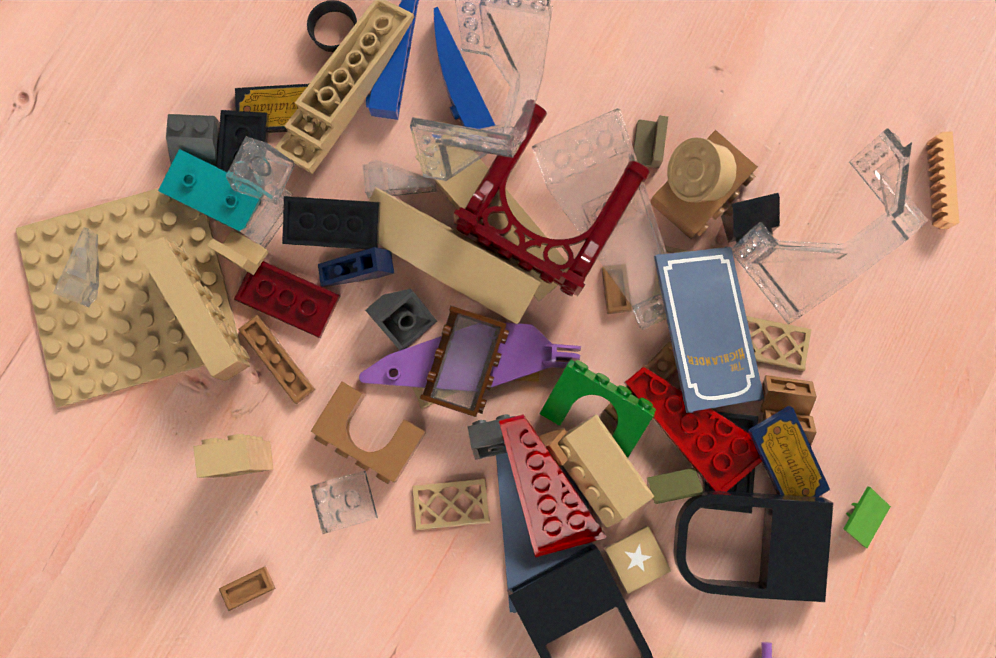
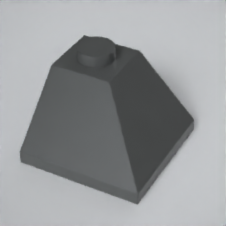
(401, 317)

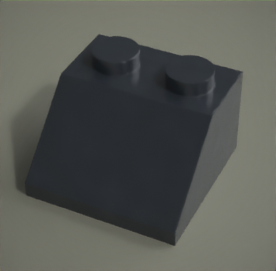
(744, 215)

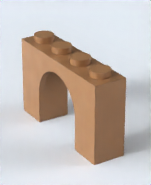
(693, 216)
(334, 429)

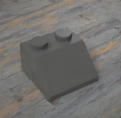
(194, 135)
(487, 438)

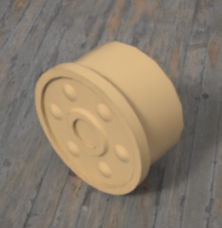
(701, 170)

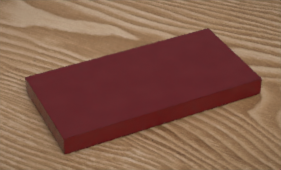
(288, 298)

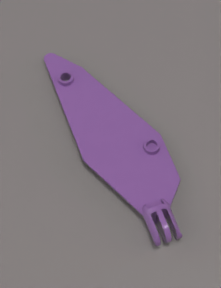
(522, 355)

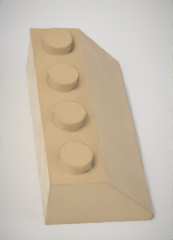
(603, 471)

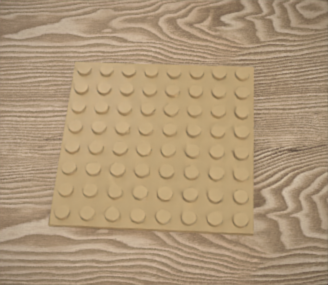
(130, 327)

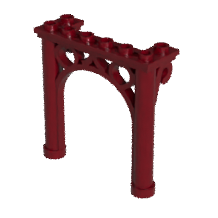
(595, 237)

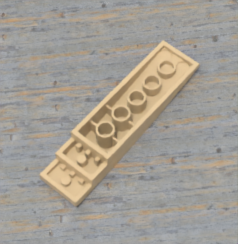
(343, 84)
(459, 192)
(454, 258)

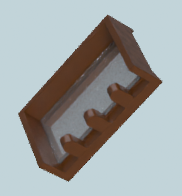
(465, 362)

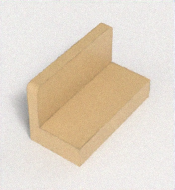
(240, 251)

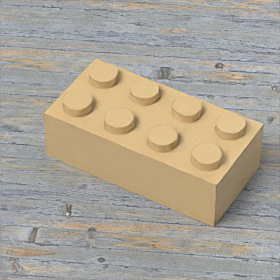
(232, 457)

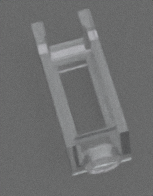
(266, 221)

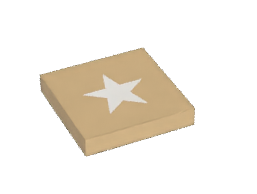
(637, 559)

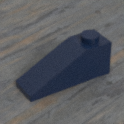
(356, 267)

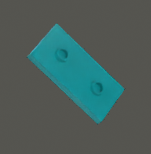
(207, 191)

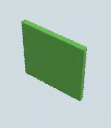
(866, 517)

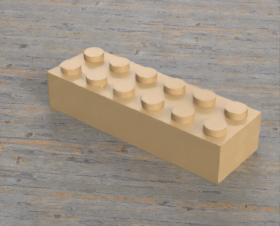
(195, 309)

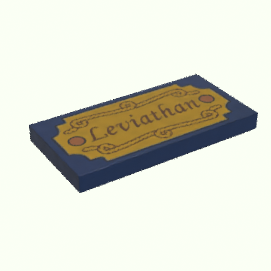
(788, 455)

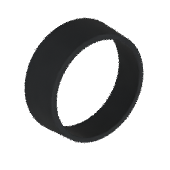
(322, 9)

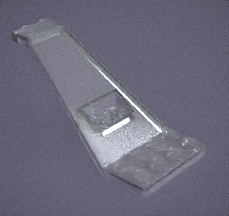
(581, 174)

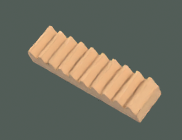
(944, 179)

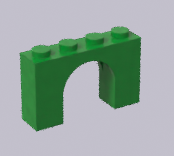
(579, 381)

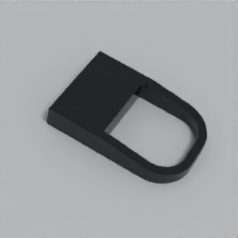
(792, 546)
(568, 598)

